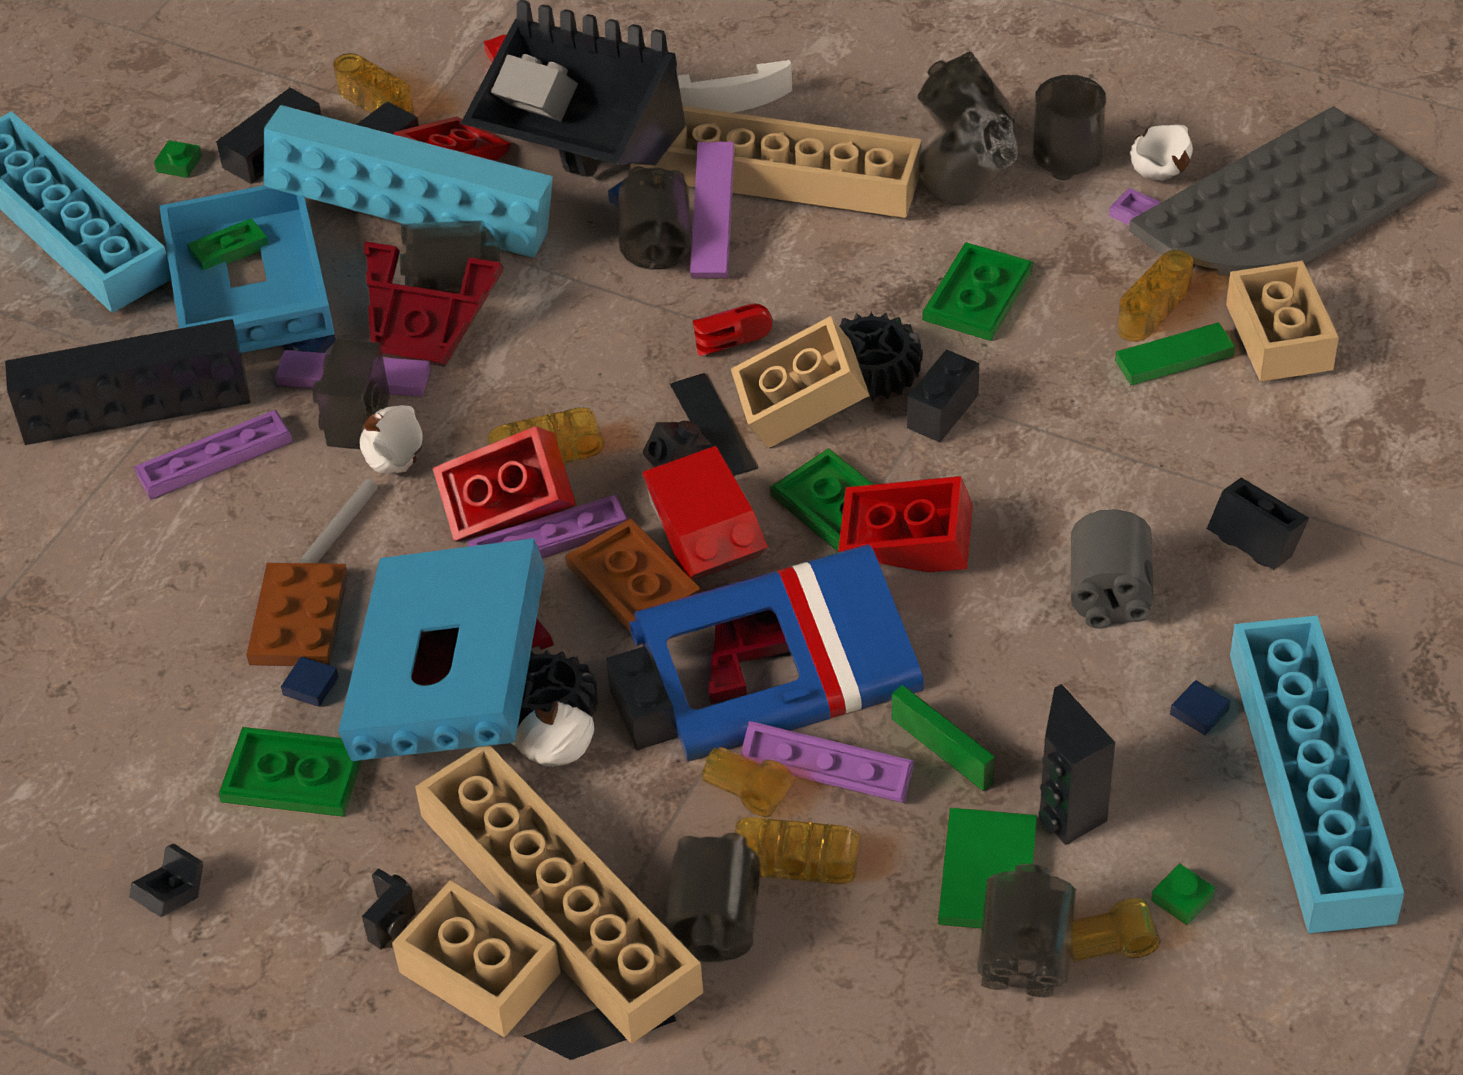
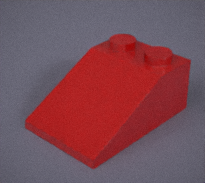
(458, 137)
(504, 484)
(704, 513)
(911, 523)

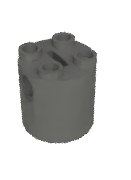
(1111, 568)

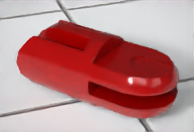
(731, 328)

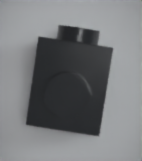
(674, 441)
(171, 884)
(391, 911)

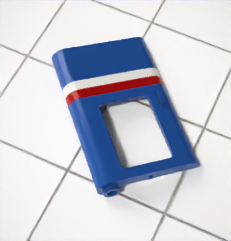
(837, 629)

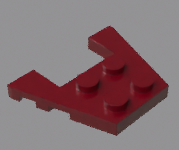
(422, 321)
(738, 642)

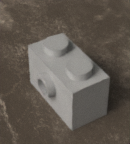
(534, 86)

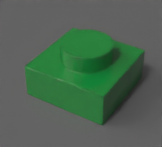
(178, 158)
(1183, 894)

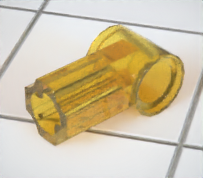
(757, 785)
(1123, 929)

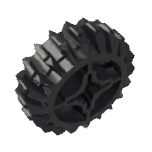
(885, 352)
(559, 680)

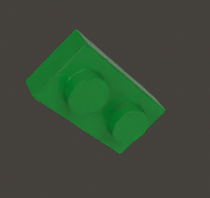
(228, 244)

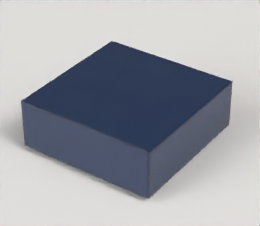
(309, 681)
(1200, 707)

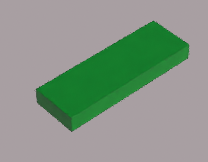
(1175, 353)
(943, 737)

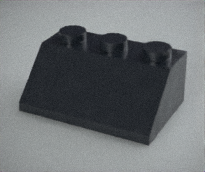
(1075, 770)

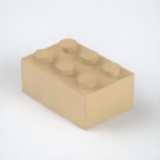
(1282, 321)
(799, 382)
(477, 958)

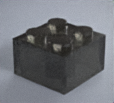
(350, 391)

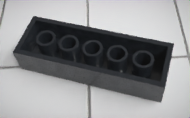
(127, 382)

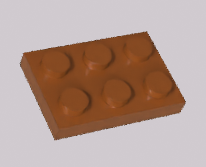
(629, 572)
(297, 613)

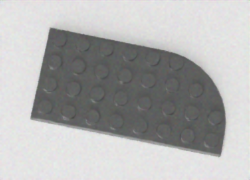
(1287, 198)

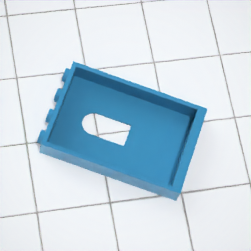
(267, 313)
(493, 601)

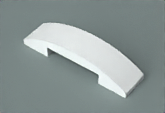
(738, 92)

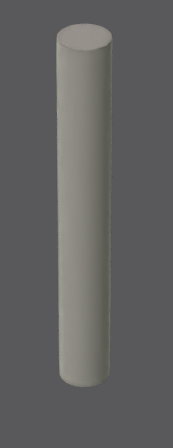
(339, 522)

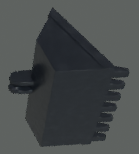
(624, 96)

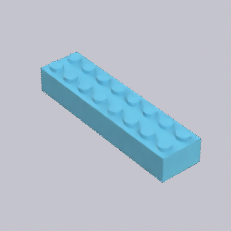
(404, 178)
(76, 220)
(1315, 776)

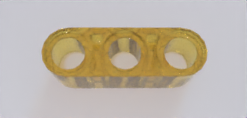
(369, 84)
(1155, 295)
(574, 430)
(802, 849)

